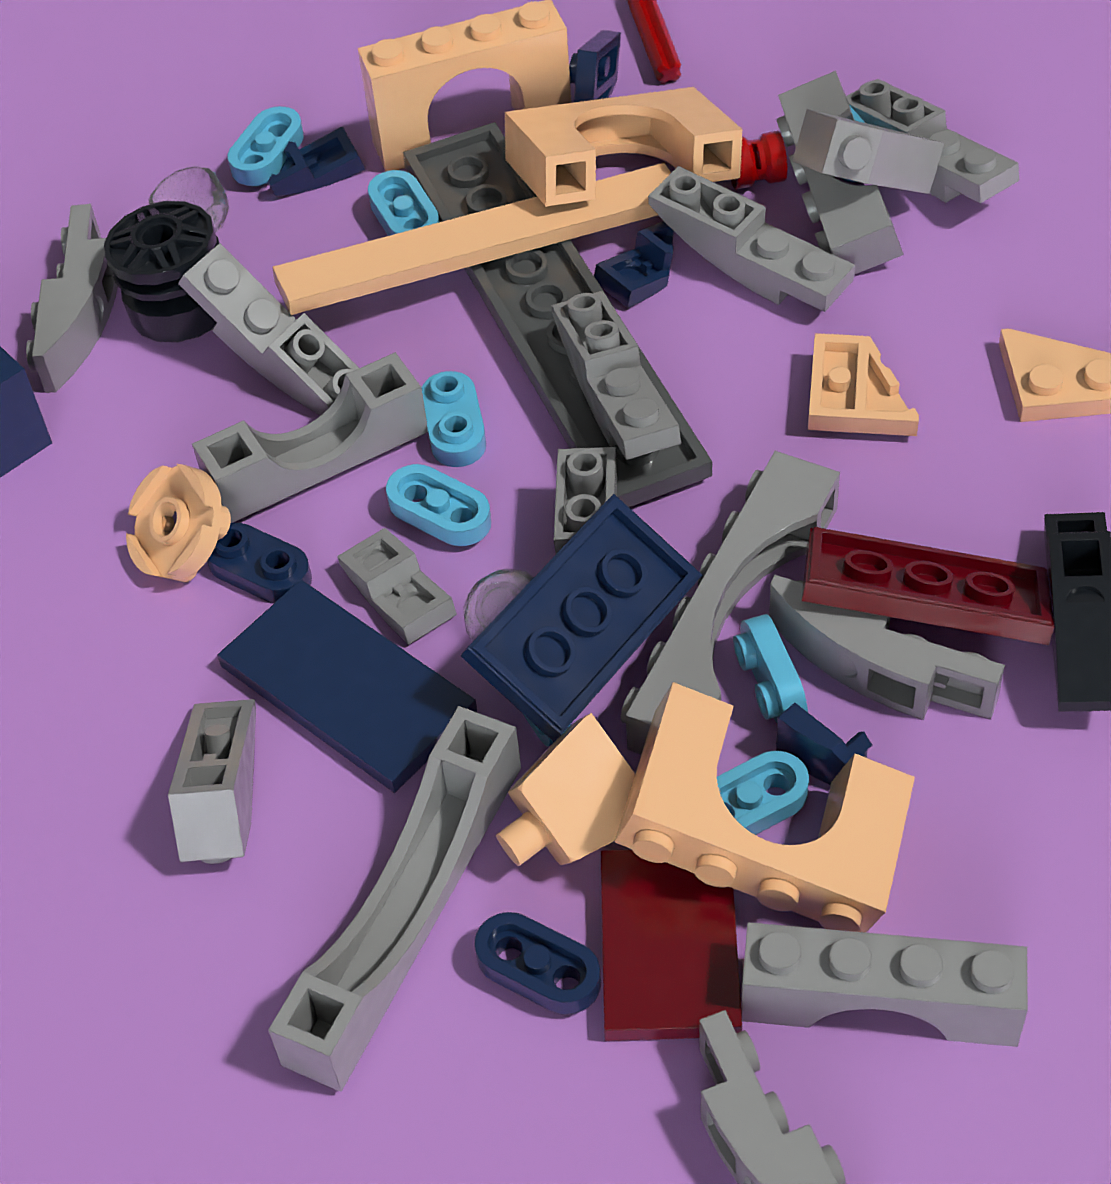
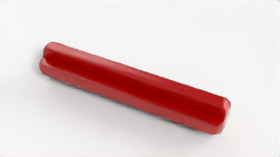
(656, 39)

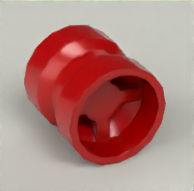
(762, 160)

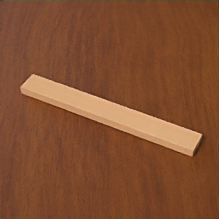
(463, 242)

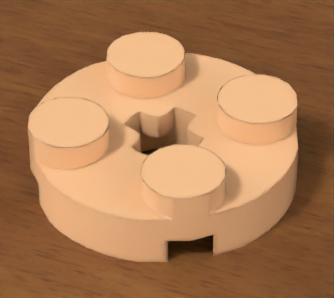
(183, 547)

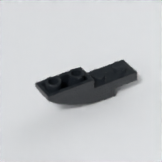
(1081, 608)

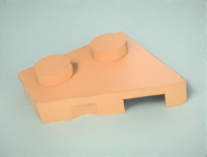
(1055, 377)
(855, 389)

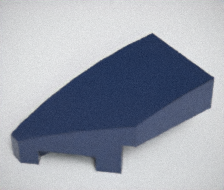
(317, 164)
(640, 271)
(815, 744)

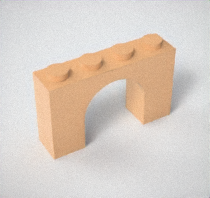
(409, 70)
(559, 144)
(683, 821)

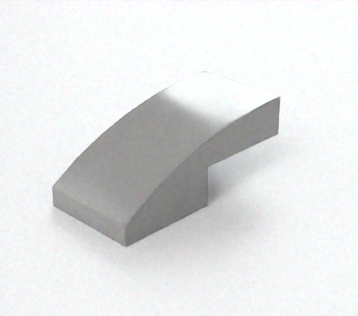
(395, 586)

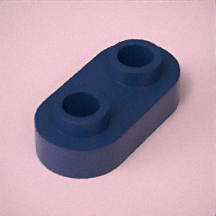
(247, 561)
(542, 963)

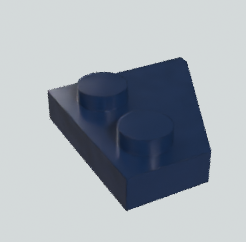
(596, 67)

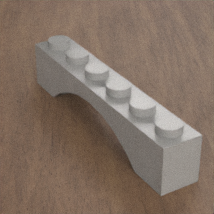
(759, 539)
(354, 982)

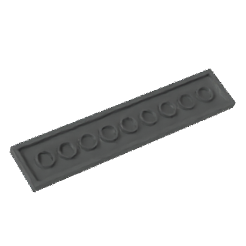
(471, 176)

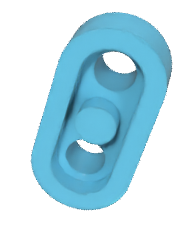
(262, 145)
(400, 202)
(453, 419)
(442, 507)
(764, 653)
(746, 786)

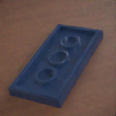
(581, 617)
(345, 684)

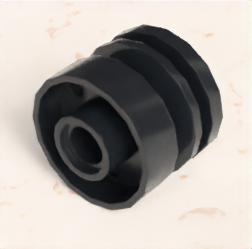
(149, 257)

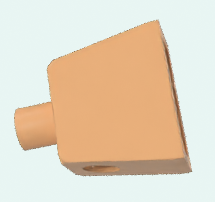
(569, 797)

